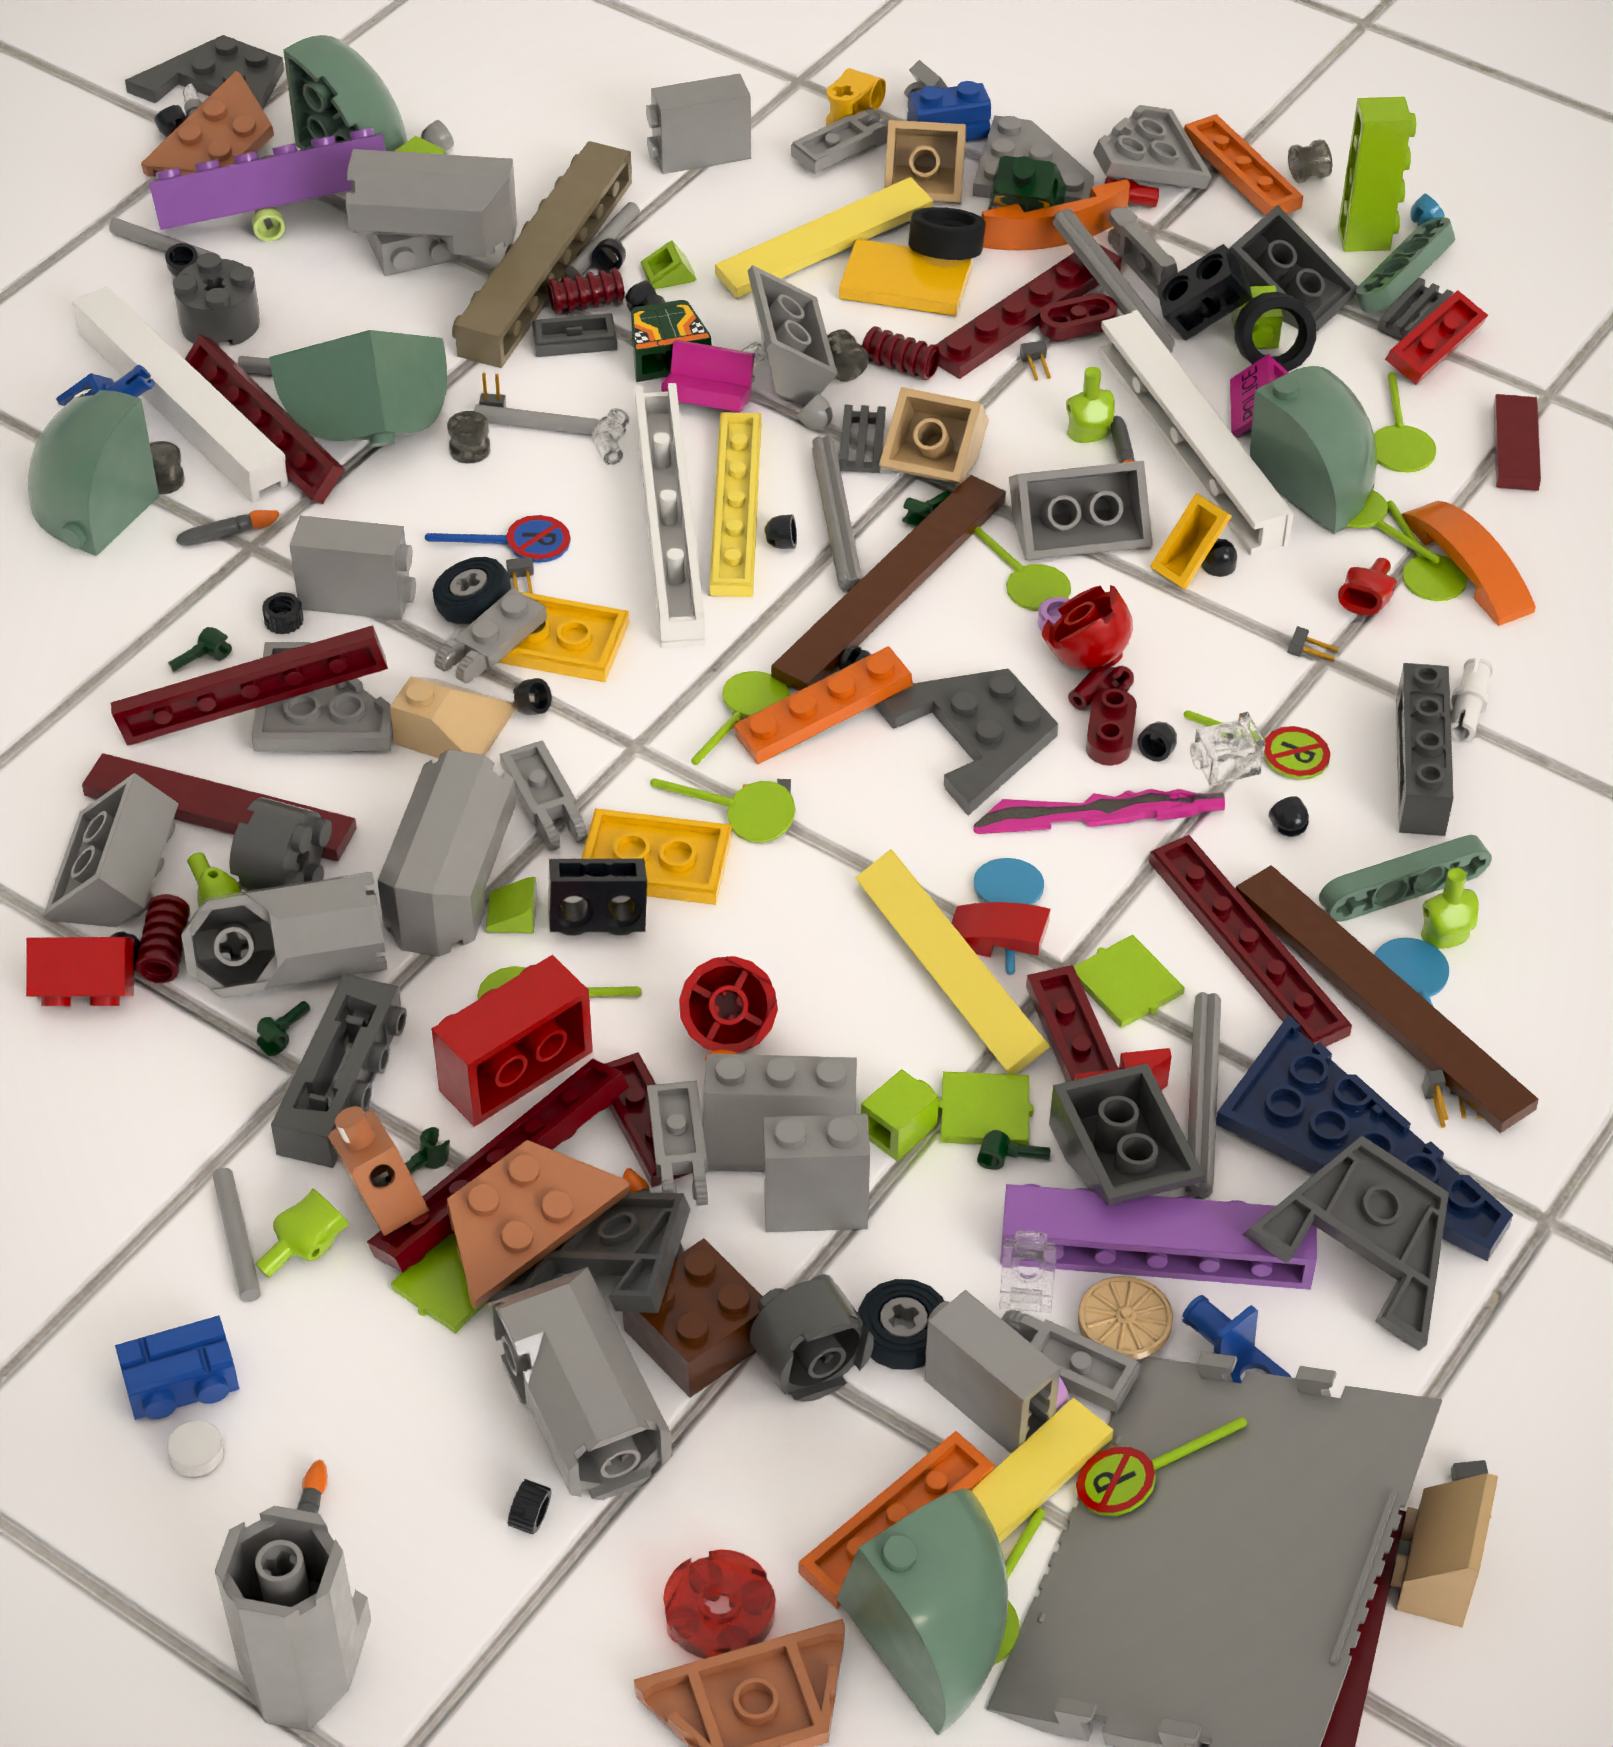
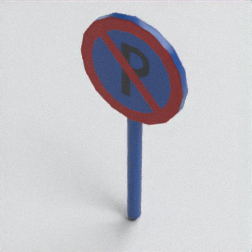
(530, 536)

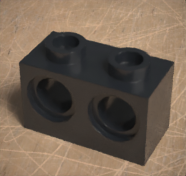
(1204, 292)
(597, 883)

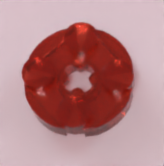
(724, 1574)

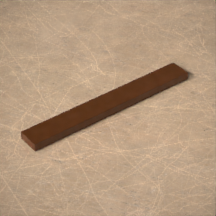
(888, 583)
(1388, 1000)

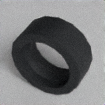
(946, 233)
(1276, 300)

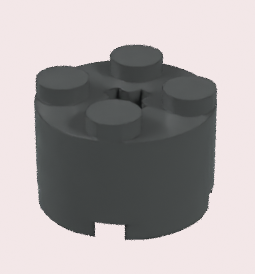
(217, 300)
(278, 845)
(810, 1338)

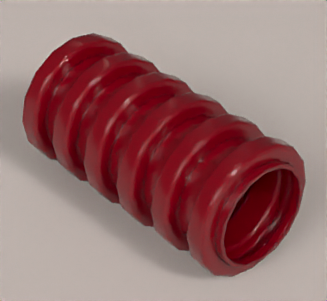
(586, 291)
(901, 353)
(161, 938)

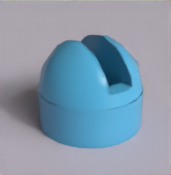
(1425, 209)

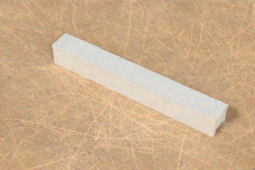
(181, 394)
(1196, 434)
(669, 518)

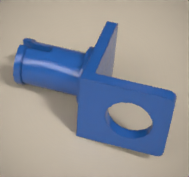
(132, 383)
(1230, 1336)

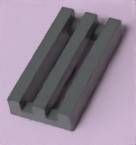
(1408, 313)
(574, 335)
(864, 418)

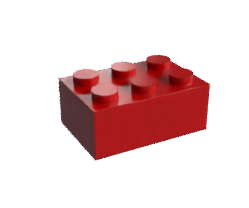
(512, 1039)

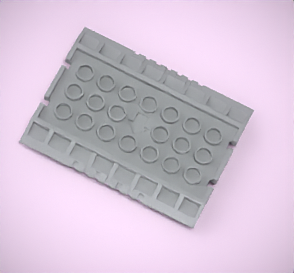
(1238, 1578)

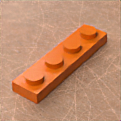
(1242, 165)
(823, 704)
(947, 1468)

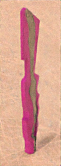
(1098, 810)

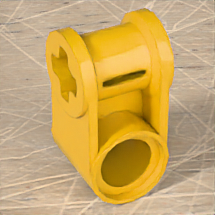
(853, 94)

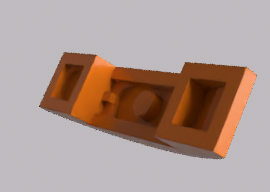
(1019, 230)
(1477, 553)

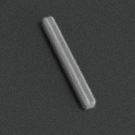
(1106, 272)
(836, 512)
(1204, 1088)

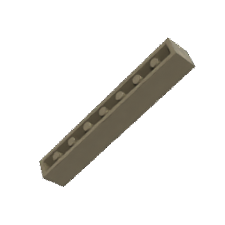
(547, 244)

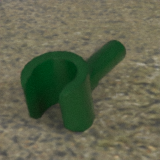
(920, 510)
(209, 641)
(272, 1032)
(997, 1146)
(428, 1153)

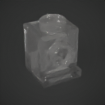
(1228, 750)
(1024, 1291)

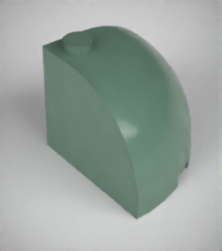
(338, 93)
(363, 385)
(1315, 444)
(92, 470)
(933, 1602)

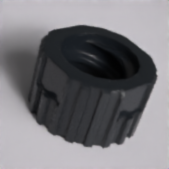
(285, 622)
(529, 1506)

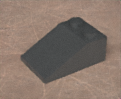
(1286, 257)
(1122, 1135)

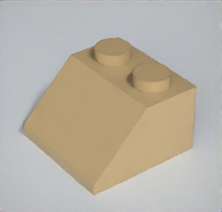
(928, 154)
(934, 436)
(1444, 1549)

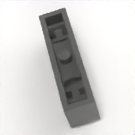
(1424, 749)
(371, 1018)

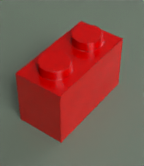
(79, 968)

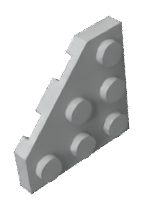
(1024, 138)
(1153, 150)
(323, 720)

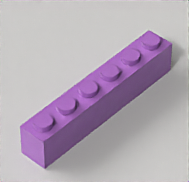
(258, 182)
(1155, 1237)

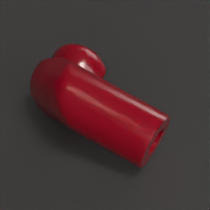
(1098, 680)

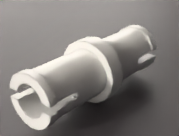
(1470, 699)

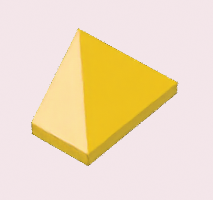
(1190, 541)

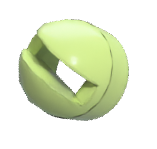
(270, 233)

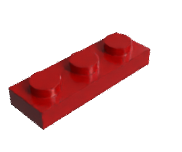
(1436, 337)

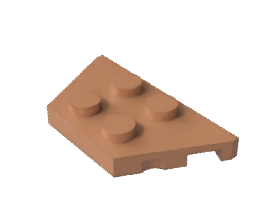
(219, 129)
(523, 1213)
(753, 1695)

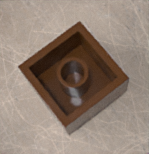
(701, 1320)

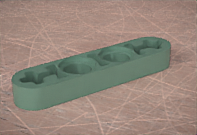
(1405, 264)
(1402, 878)

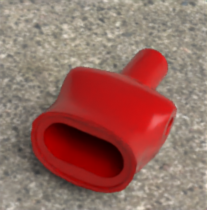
(1367, 589)

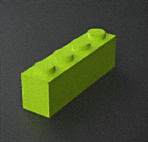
(1375, 173)

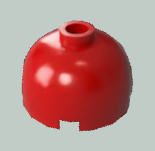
(1091, 629)
(728, 1004)

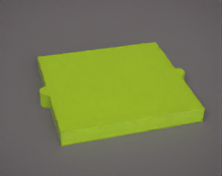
(1127, 981)
(982, 1103)
(438, 1286)

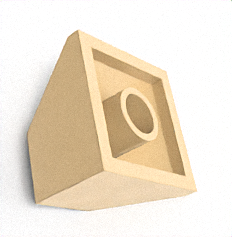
(444, 716)

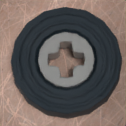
(470, 589)
(902, 1299)

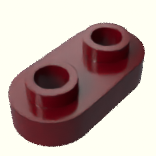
(1076, 316)
(1111, 726)

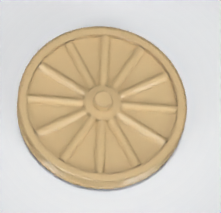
(1126, 1316)

